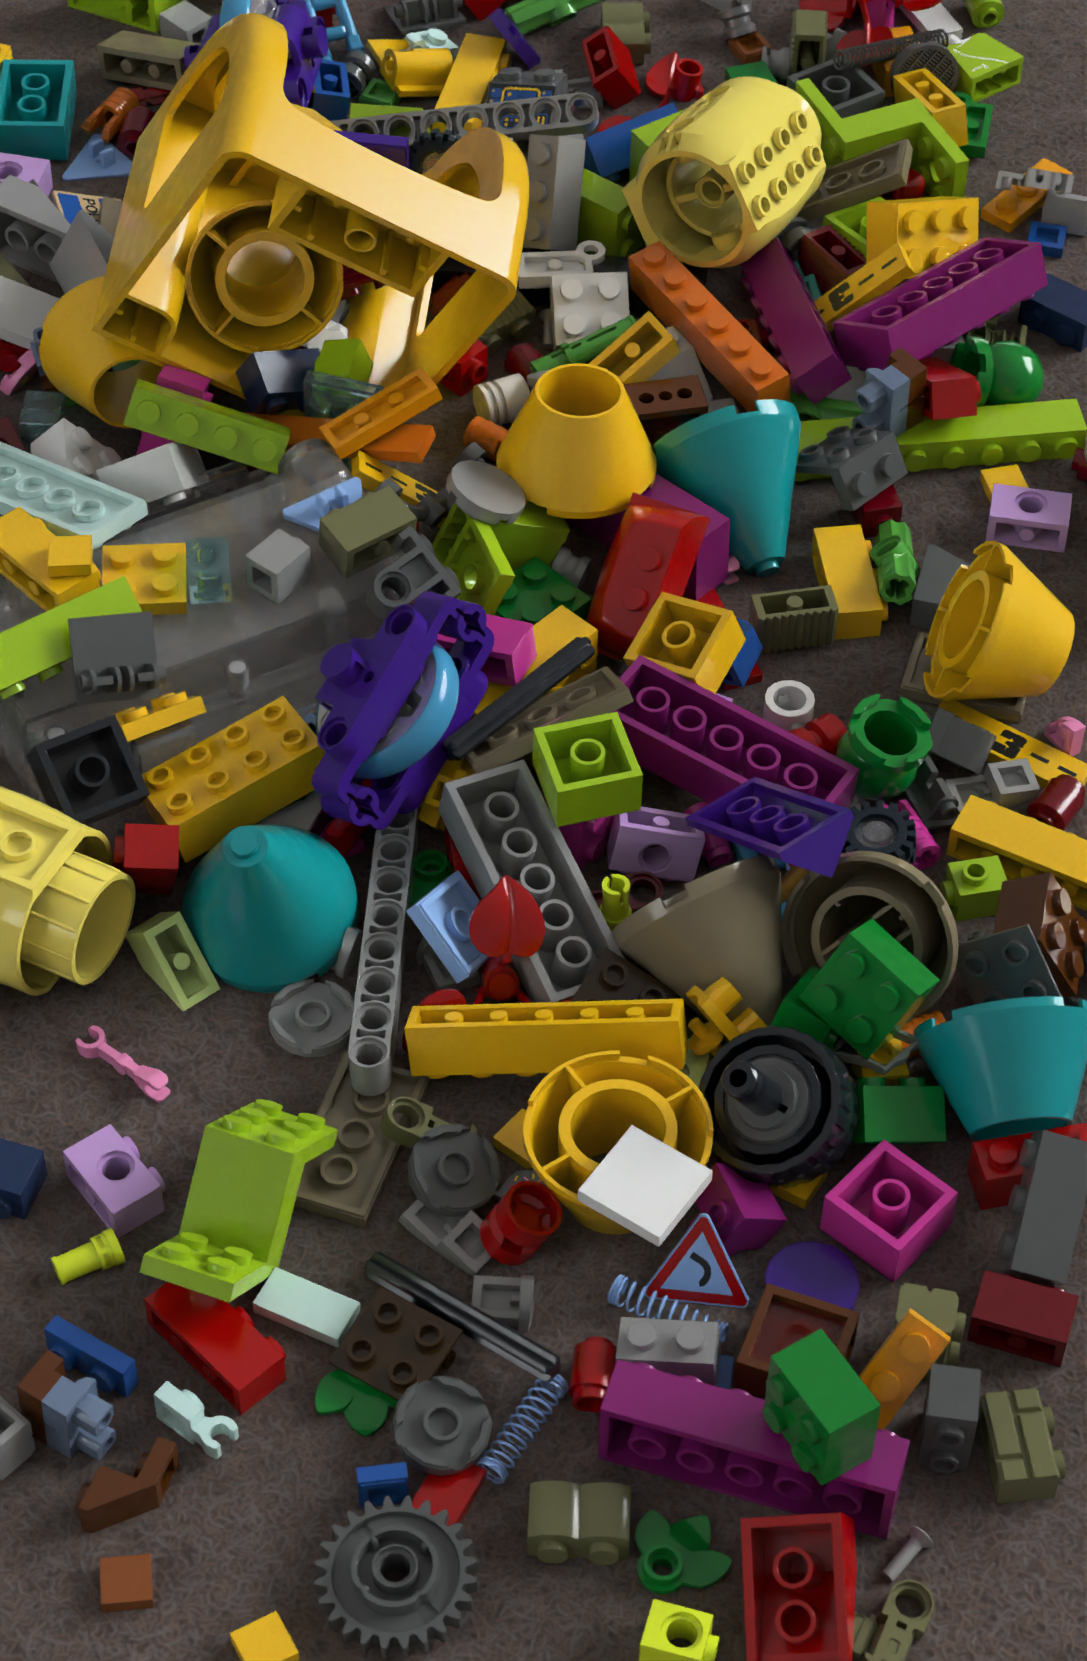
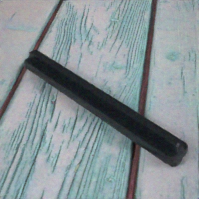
(517, 699)
(463, 1315)

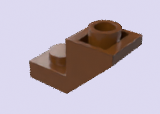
(119, 1497)

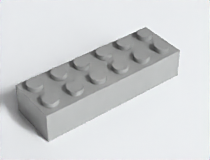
(509, 830)

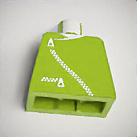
(984, 65)

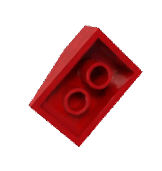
(799, 1587)

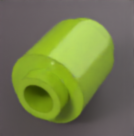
(985, 12)

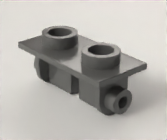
(932, 797)

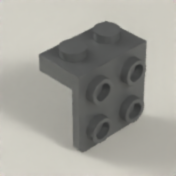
(858, 461)

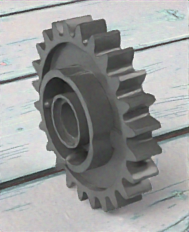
(405, 1610)

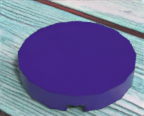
(515, 38)
(816, 1272)

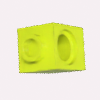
(673, 1621)

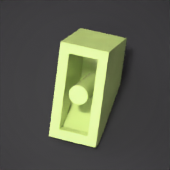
(173, 958)

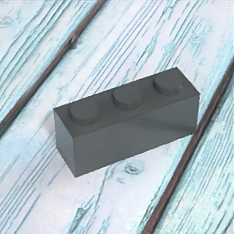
(1045, 1209)

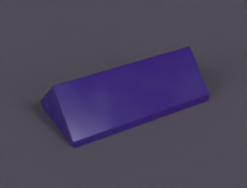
(778, 824)

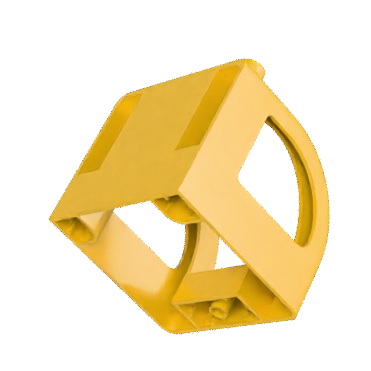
(238, 139)

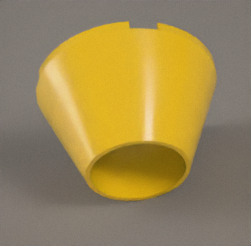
(258, 316)
(78, 357)
(578, 444)
(996, 631)
(589, 1107)

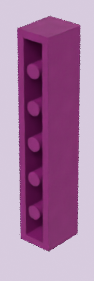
(794, 323)

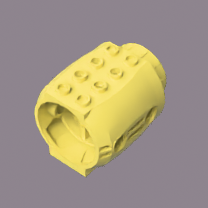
(728, 173)
(58, 897)

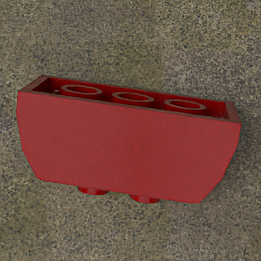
(647, 557)

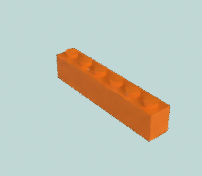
(708, 326)

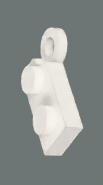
(538, 267)

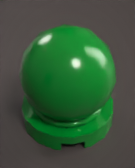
(1004, 370)
(886, 744)

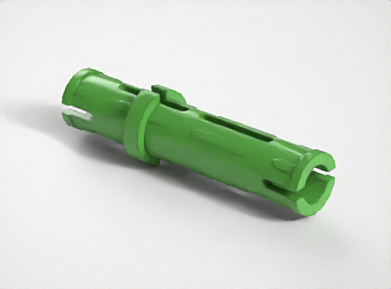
(583, 349)

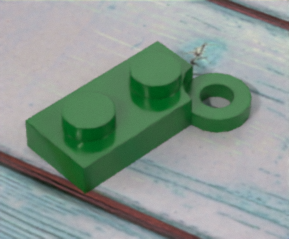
(978, 126)

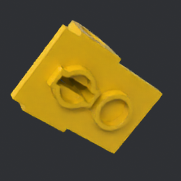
(412, 72)

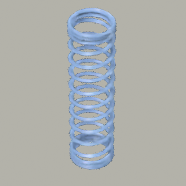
(620, 1285)
(493, 1463)

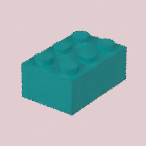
(37, 107)

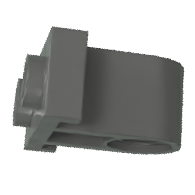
(411, 575)
(958, 740)

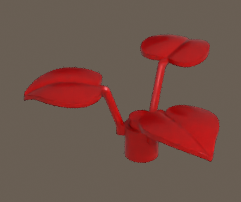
(842, 9)
(668, 79)
(499, 926)

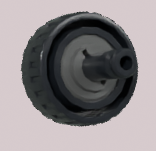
(779, 1106)

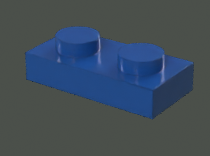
(92, 1357)

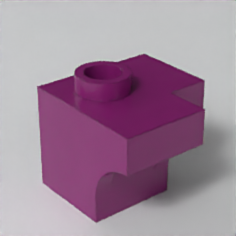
(740, 1210)

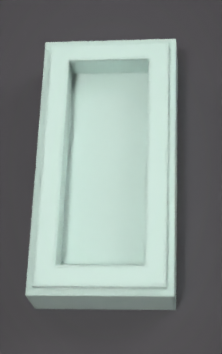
(306, 1307)

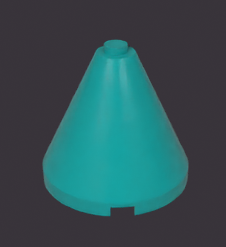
(742, 470)
(270, 906)

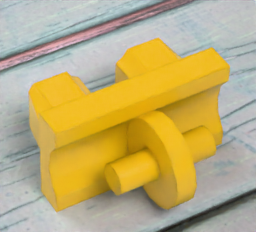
(714, 1004)

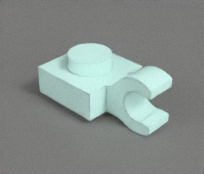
(431, 39)
(186, 1416)

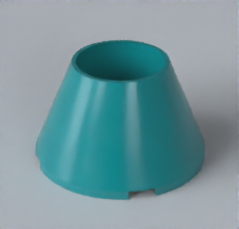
(1009, 1063)

